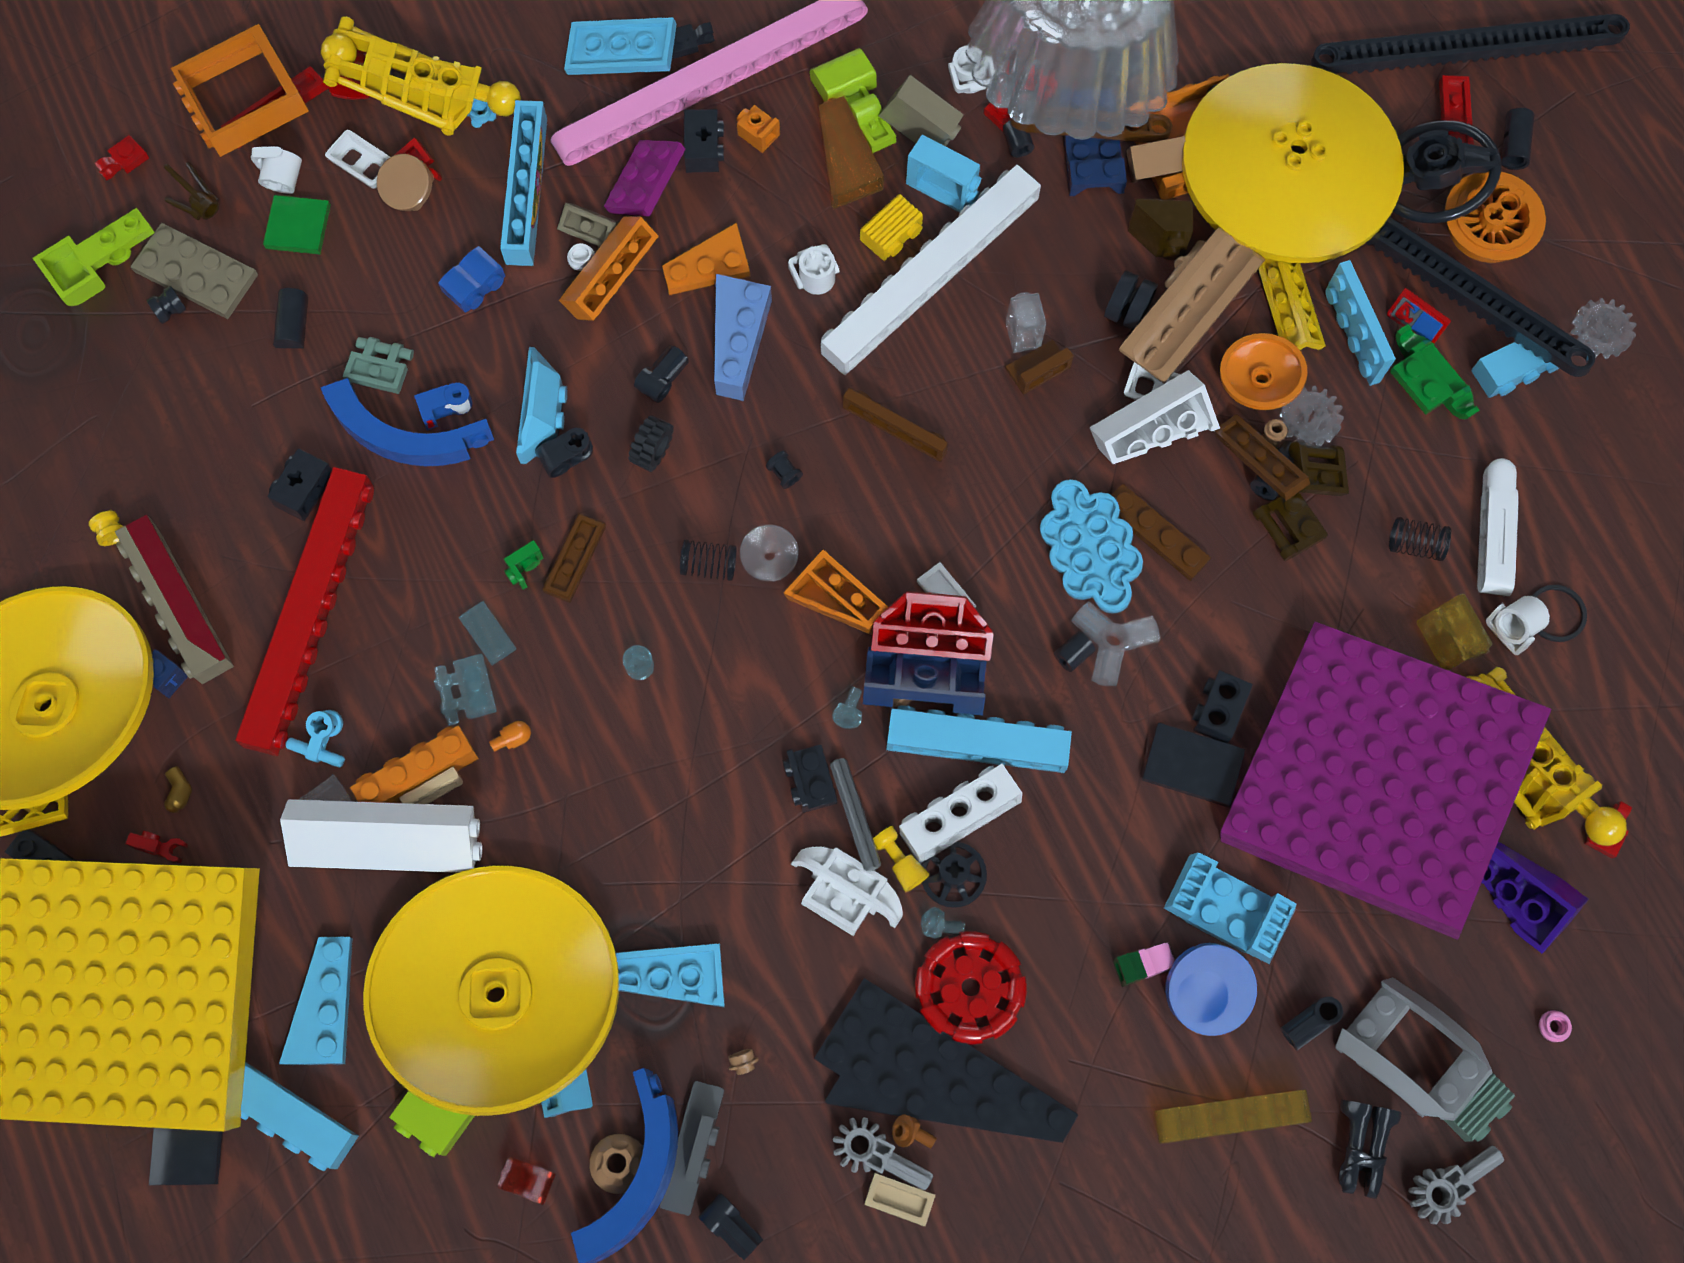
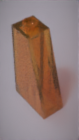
(847, 156)

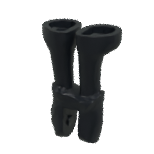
(1355, 1158)

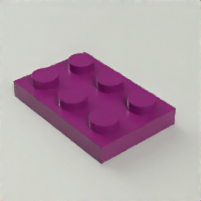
(644, 177)

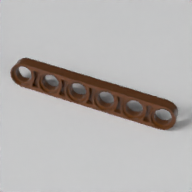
(1143, 134)

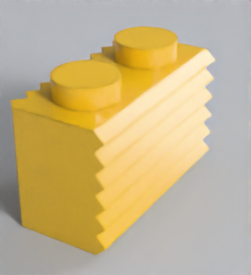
(892, 227)

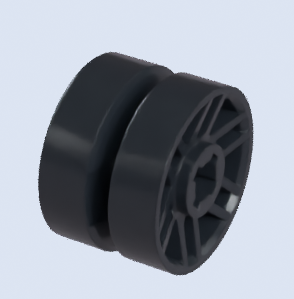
(1130, 300)

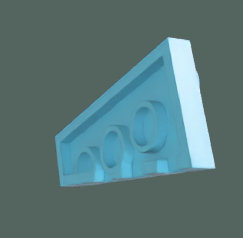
(674, 973)

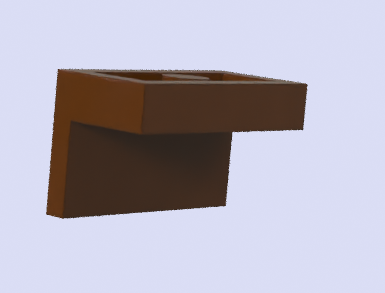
(1039, 366)

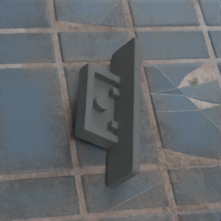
(695, 1137)

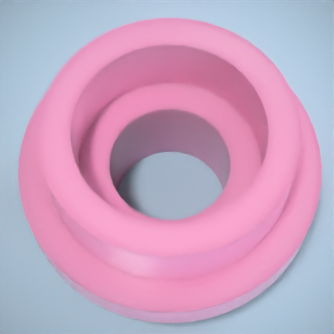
(1563, 1022)

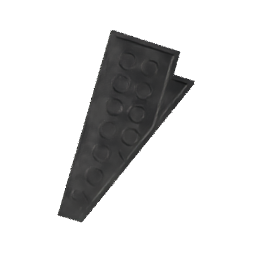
(903, 1066)

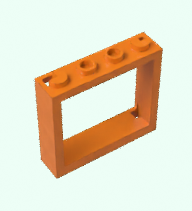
(220, 59)

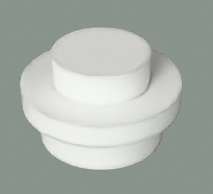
(579, 256)

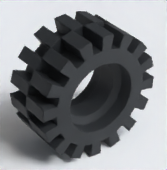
(651, 443)

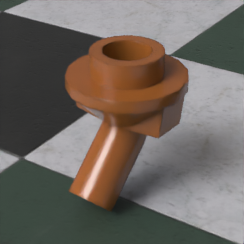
(907, 1129)

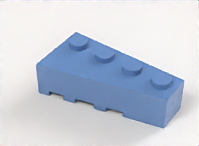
(739, 326)

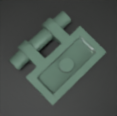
(375, 371)

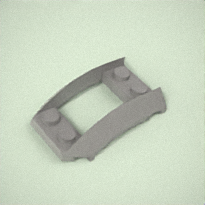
(1377, 1022)

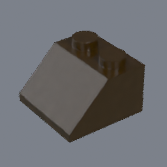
(1162, 226)

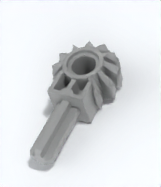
(879, 1155)
(1454, 1184)

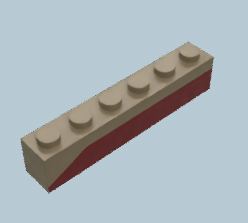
(173, 599)

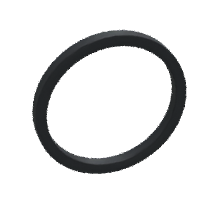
(1577, 598)

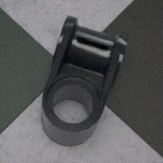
(562, 454)

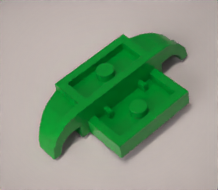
(1430, 377)

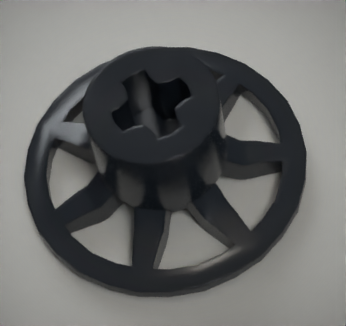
(954, 873)

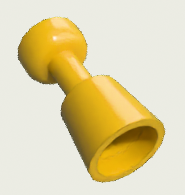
(907, 869)

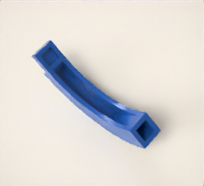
(401, 445)
(650, 1181)

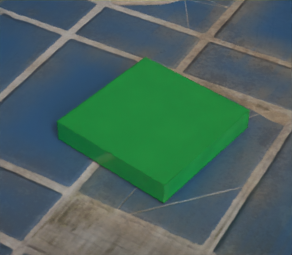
(297, 224)

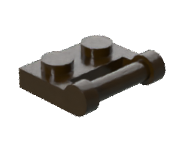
(1323, 477)
(1298, 522)

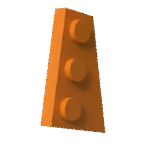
(698, 266)

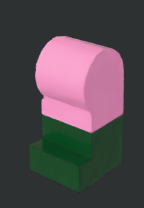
(1143, 964)

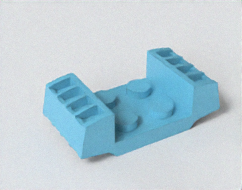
(1230, 908)

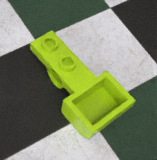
(853, 78)
(73, 267)

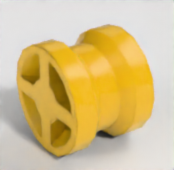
(105, 526)

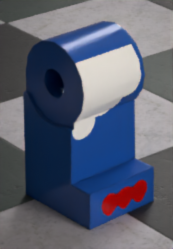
(443, 402)

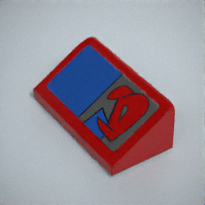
(1419, 315)

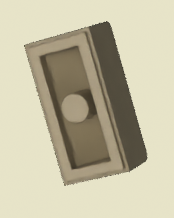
(585, 224)

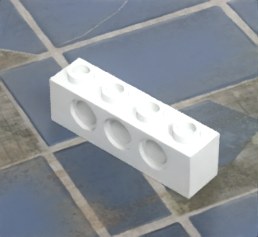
(927, 844)

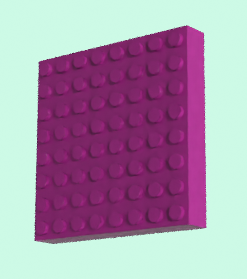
(1385, 778)

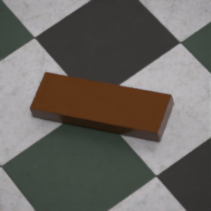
(574, 558)

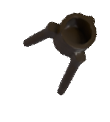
(203, 204)

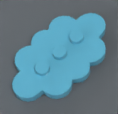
(1091, 546)

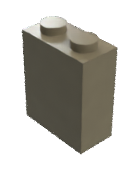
(920, 111)

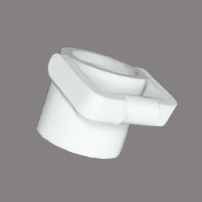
(961, 71)
(277, 167)
(816, 269)
(1519, 622)

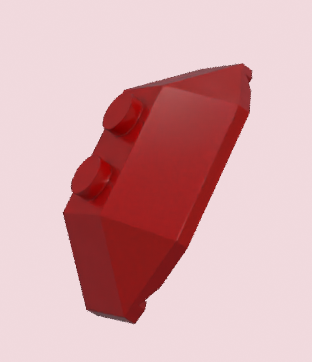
(933, 627)

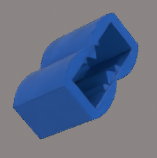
(472, 279)

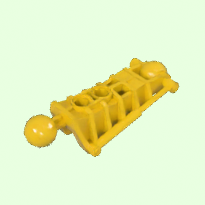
(432, 88)
(1559, 786)

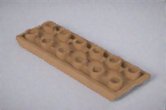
(1191, 305)

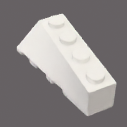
(1163, 415)

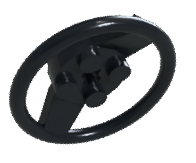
(1440, 162)

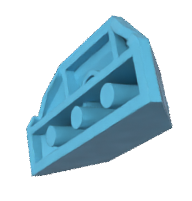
(540, 406)

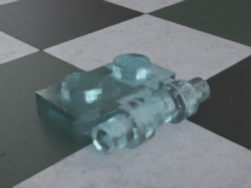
(474, 687)

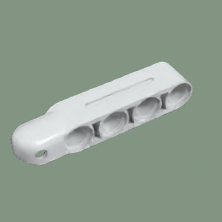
(1498, 529)

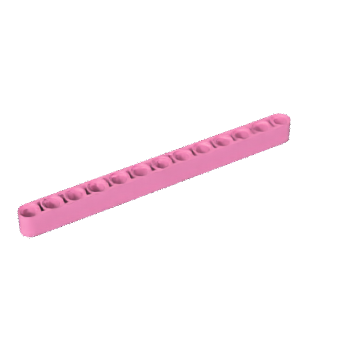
(705, 78)

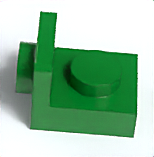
(523, 559)

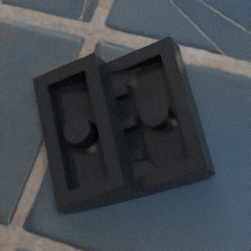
(185, 1157)

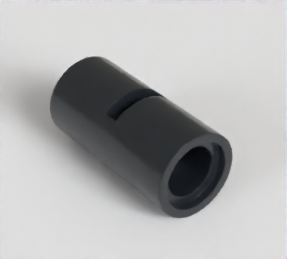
(1517, 138)

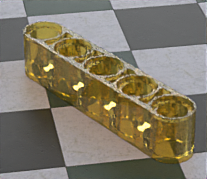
(1233, 1116)

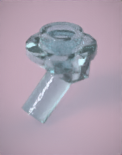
(846, 714)
(934, 924)

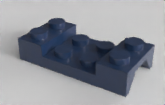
(1094, 164)
(925, 679)

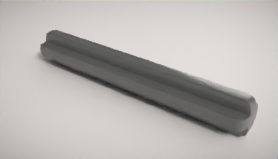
(855, 814)

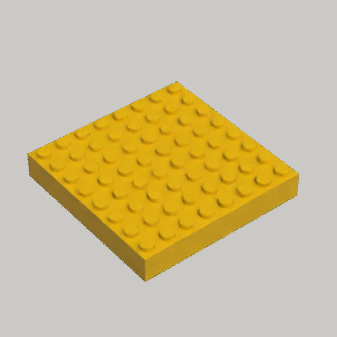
(125, 992)

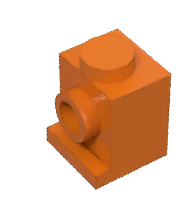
(757, 128)

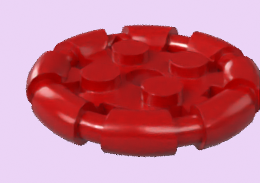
(989, 983)

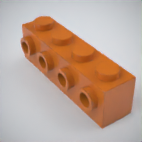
(608, 268)
(416, 768)

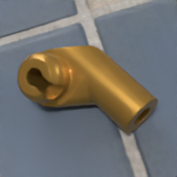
(179, 792)

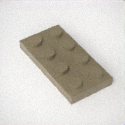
(194, 270)

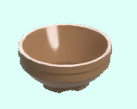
(618, 1143)

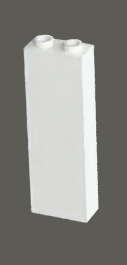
(380, 836)

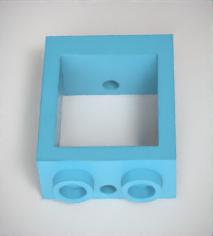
(943, 174)

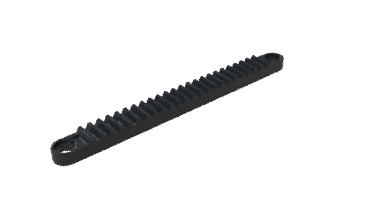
(1471, 44)
(1482, 298)

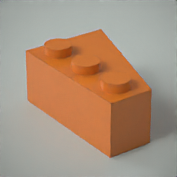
(836, 594)

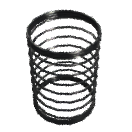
(1394, 547)
(685, 558)

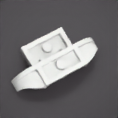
(845, 890)

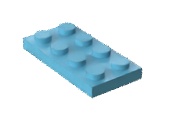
(620, 46)
(1359, 323)

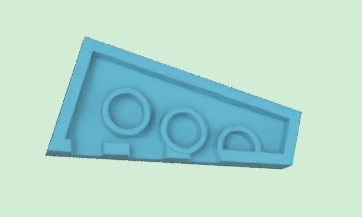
(321, 1015)

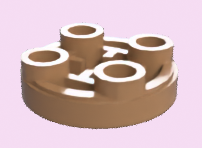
(404, 182)

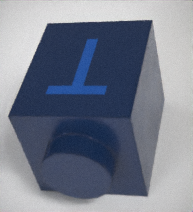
(167, 675)

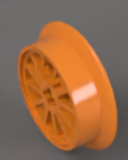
(1495, 221)

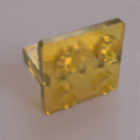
(1454, 633)

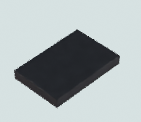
(1193, 764)

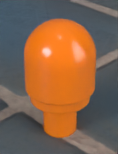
(512, 736)

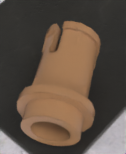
(1275, 431)

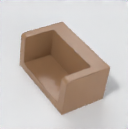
(1155, 158)

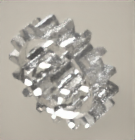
(1604, 328)
(1325, 419)

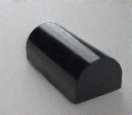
(290, 318)

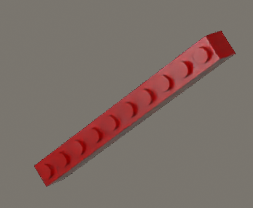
(305, 612)

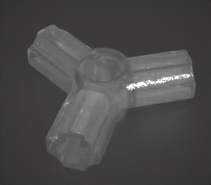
(1110, 657)

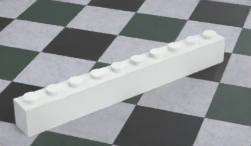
(930, 269)

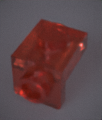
(526, 1180)

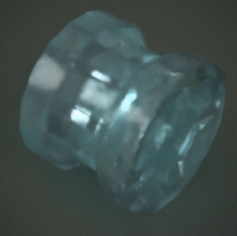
(636, 656)

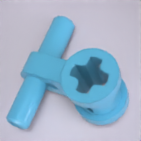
(315, 750)

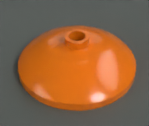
(1266, 359)

